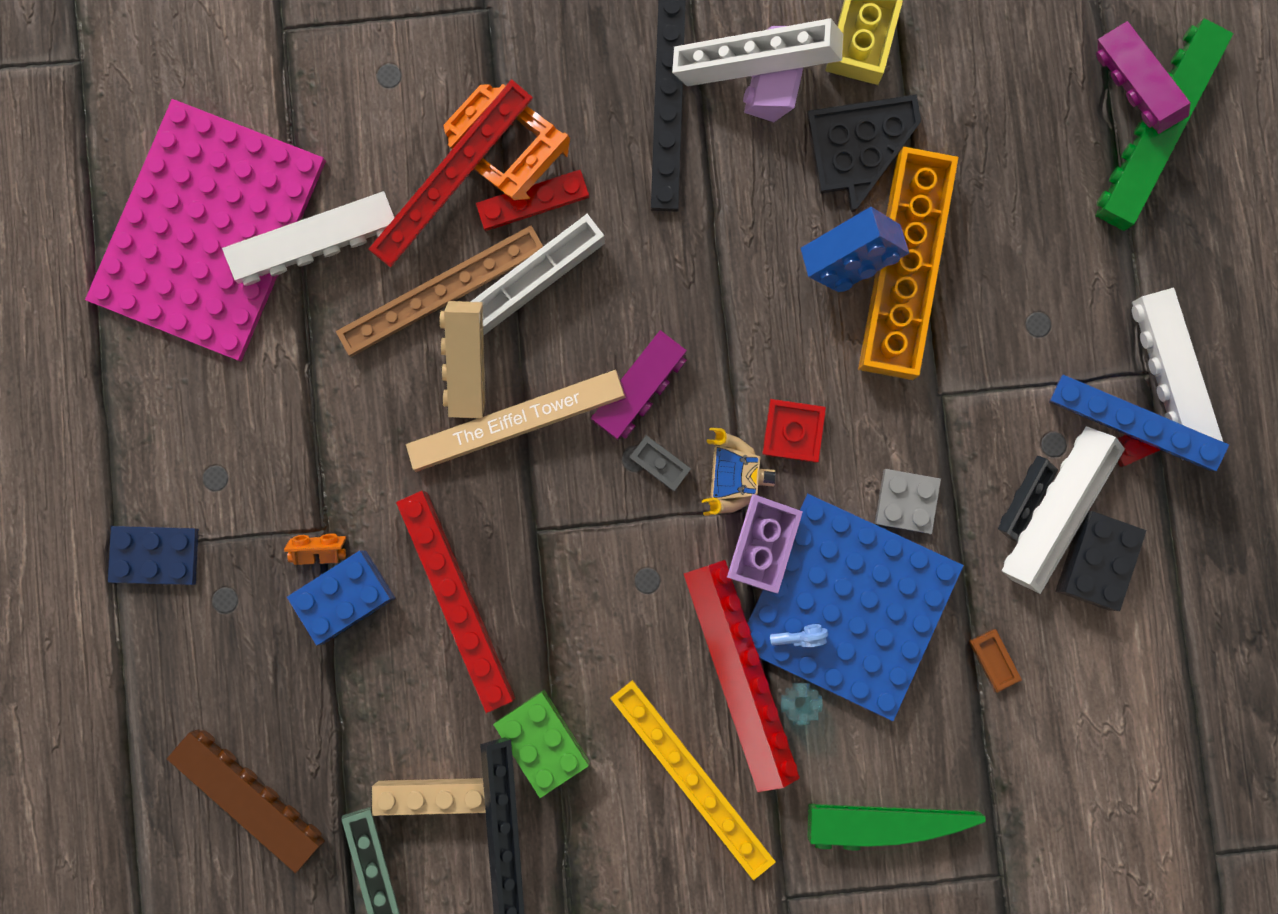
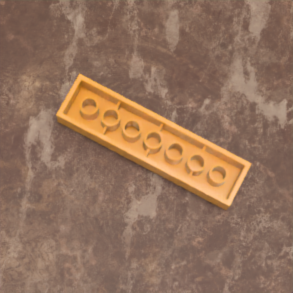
(906, 289)

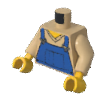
(734, 474)

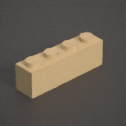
(464, 359)
(428, 797)

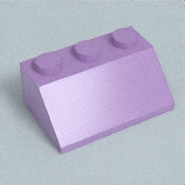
(772, 93)
(764, 544)

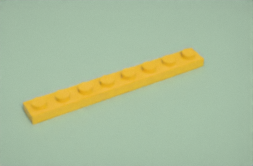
(693, 780)

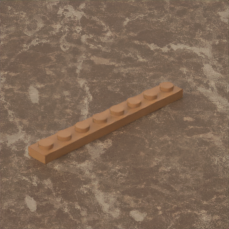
(438, 291)

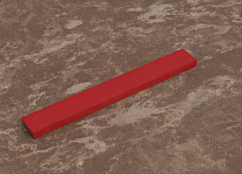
(450, 173)

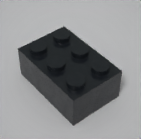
(1101, 561)

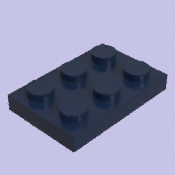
(153, 555)

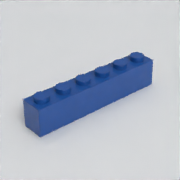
(1139, 423)

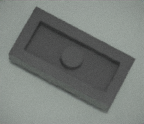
(660, 463)

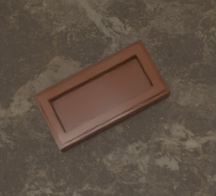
(995, 660)

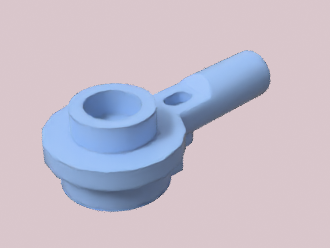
(811, 637)

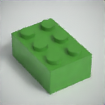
(542, 743)

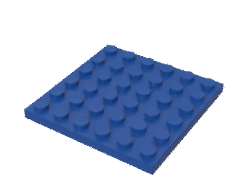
(871, 595)

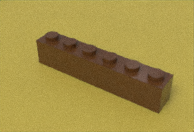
(246, 799)

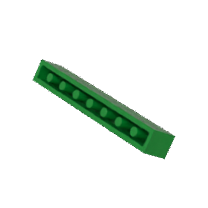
(1151, 150)

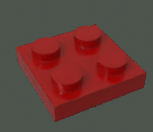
(793, 430)

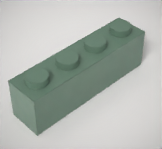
(370, 862)

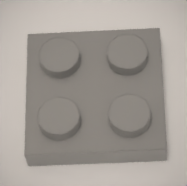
(907, 501)

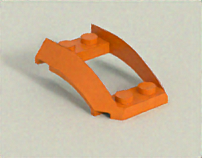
(533, 160)

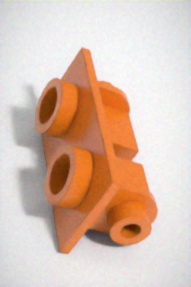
(303, 549)

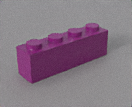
(1143, 78)
(640, 384)

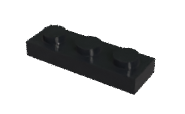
(1027, 498)

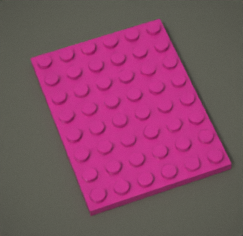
(196, 194)

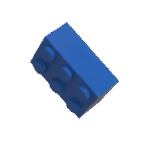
(854, 250)
(341, 597)

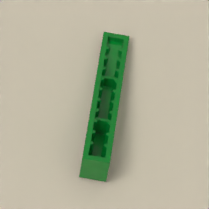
(882, 825)

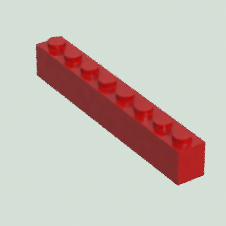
(455, 601)
(742, 677)

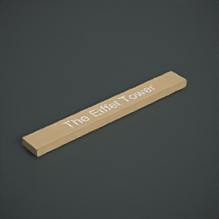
(515, 420)

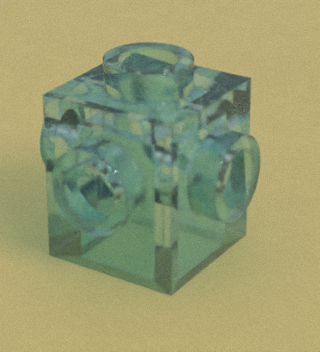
(810, 709)

